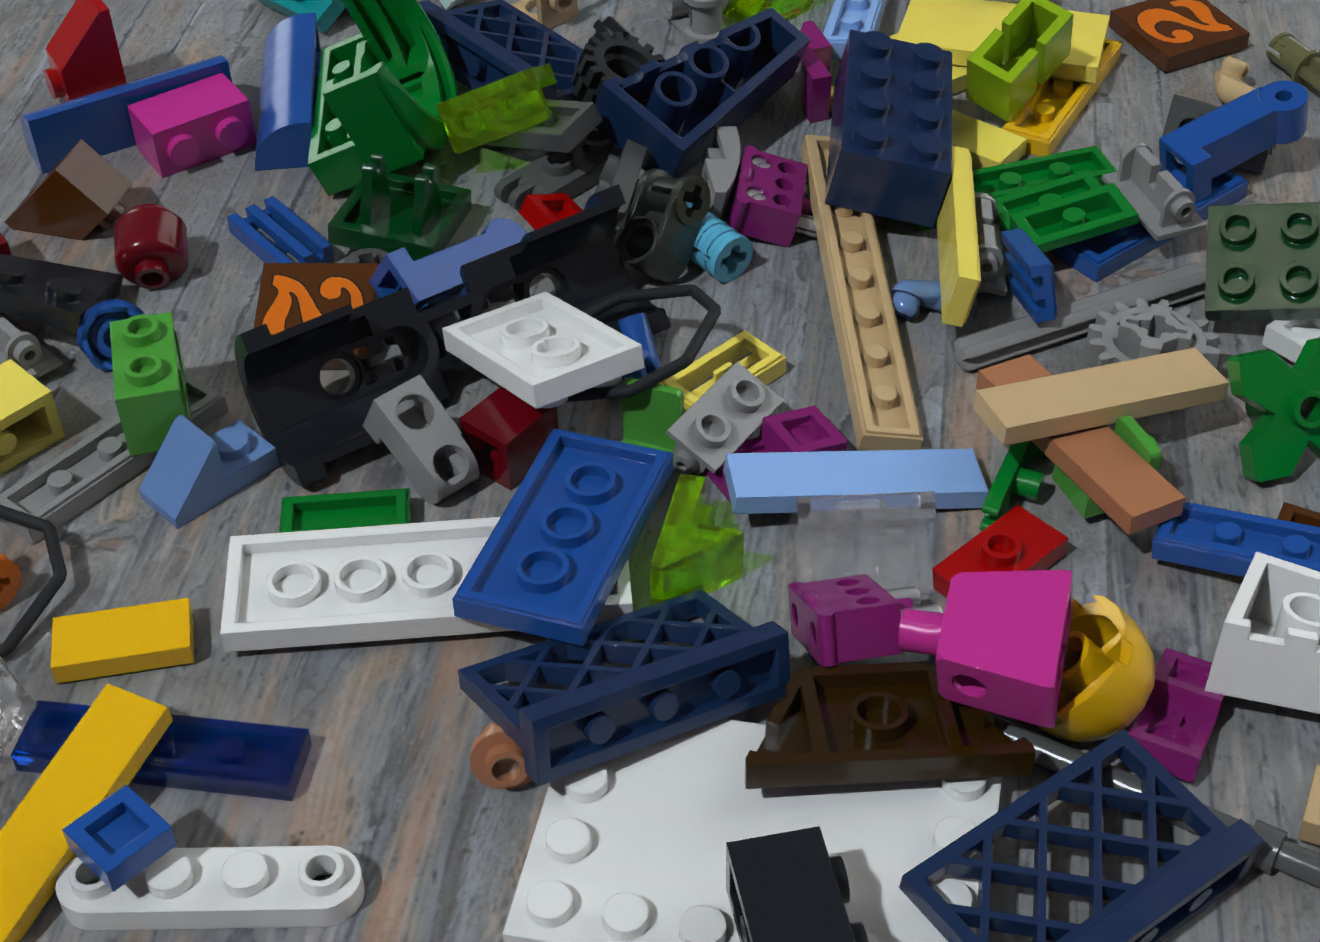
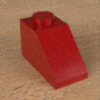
(84, 53)

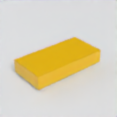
(122, 640)

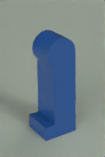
(1234, 134)
(439, 273)

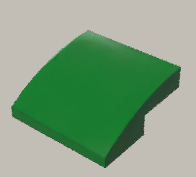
(1065, 210)

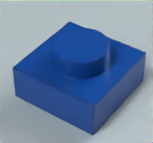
(119, 837)

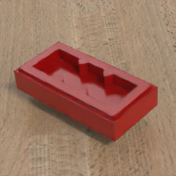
(1009, 544)

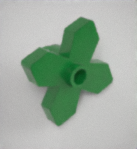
(1281, 406)

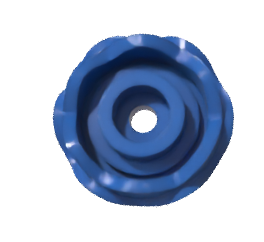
(94, 330)

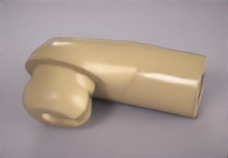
(1230, 78)

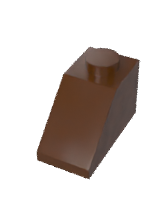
(73, 197)

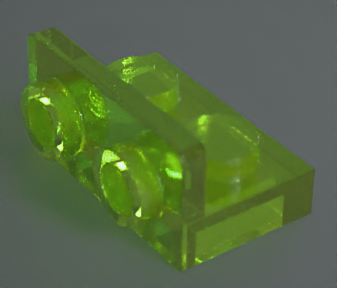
(497, 108)

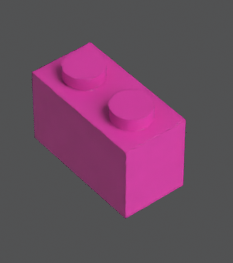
(192, 124)

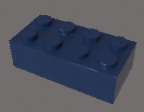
(891, 128)

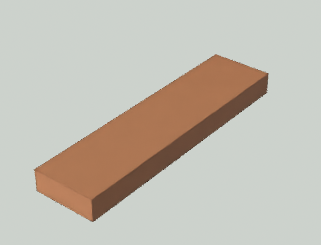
(1099, 461)

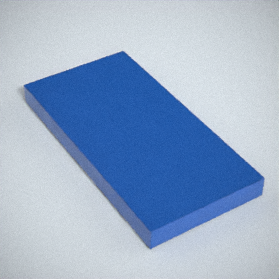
(564, 537)

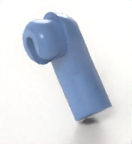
(911, 294)

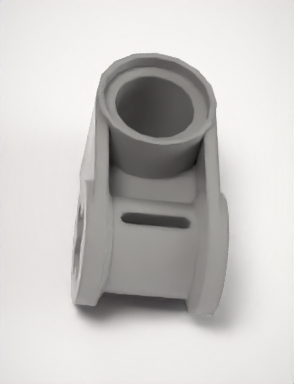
(694, 18)

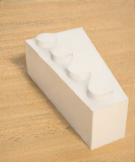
(1272, 638)

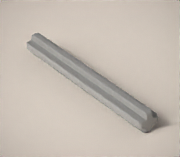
(1073, 318)

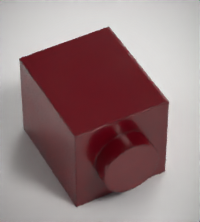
(506, 435)

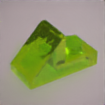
(691, 549)

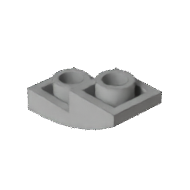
(721, 168)

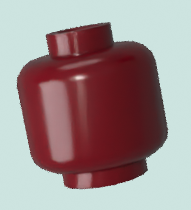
(150, 244)

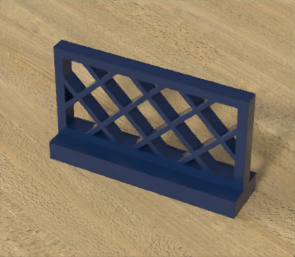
(493, 48)
(630, 708)
(1138, 912)

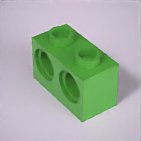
(147, 379)

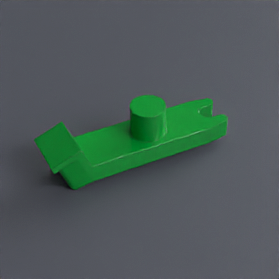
(1013, 480)

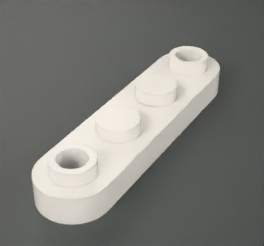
(219, 890)

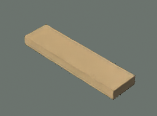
(1099, 395)

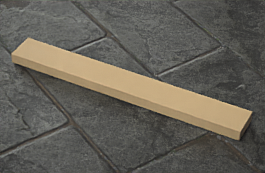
(862, 316)

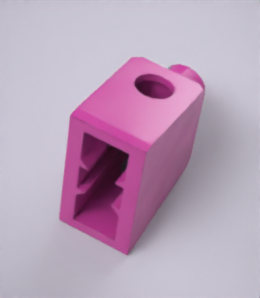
(998, 641)

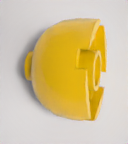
(1104, 673)

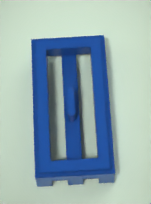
(287, 231)
(1026, 266)

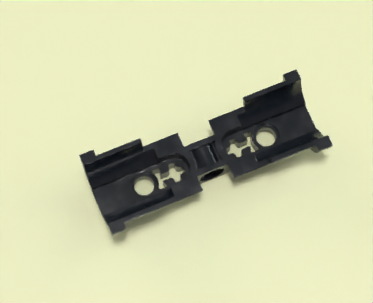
(316, 427)

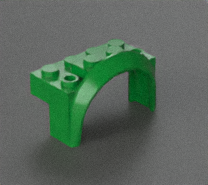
(376, 94)

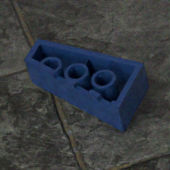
(707, 85)

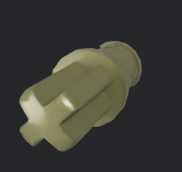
(1296, 60)

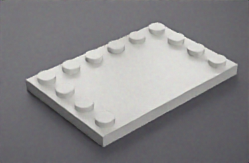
(644, 837)

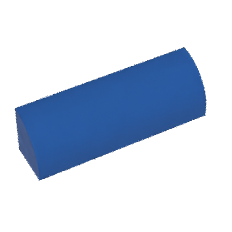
(288, 93)
(103, 116)

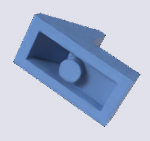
(203, 470)

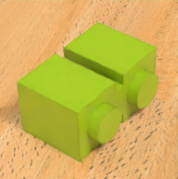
(1031, 45)

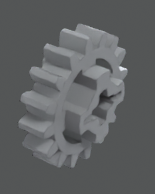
(1147, 332)

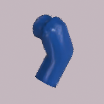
(639, 330)

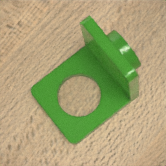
(650, 416)

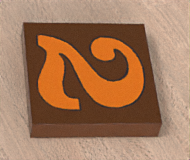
(1178, 31)
(307, 290)

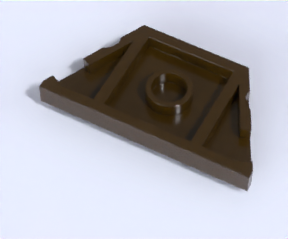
(878, 728)

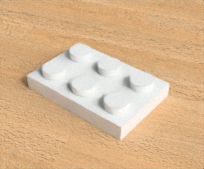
(543, 349)

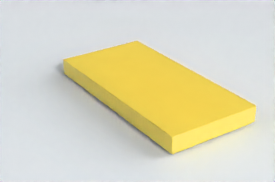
(965, 24)

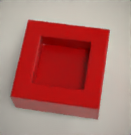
(546, 209)

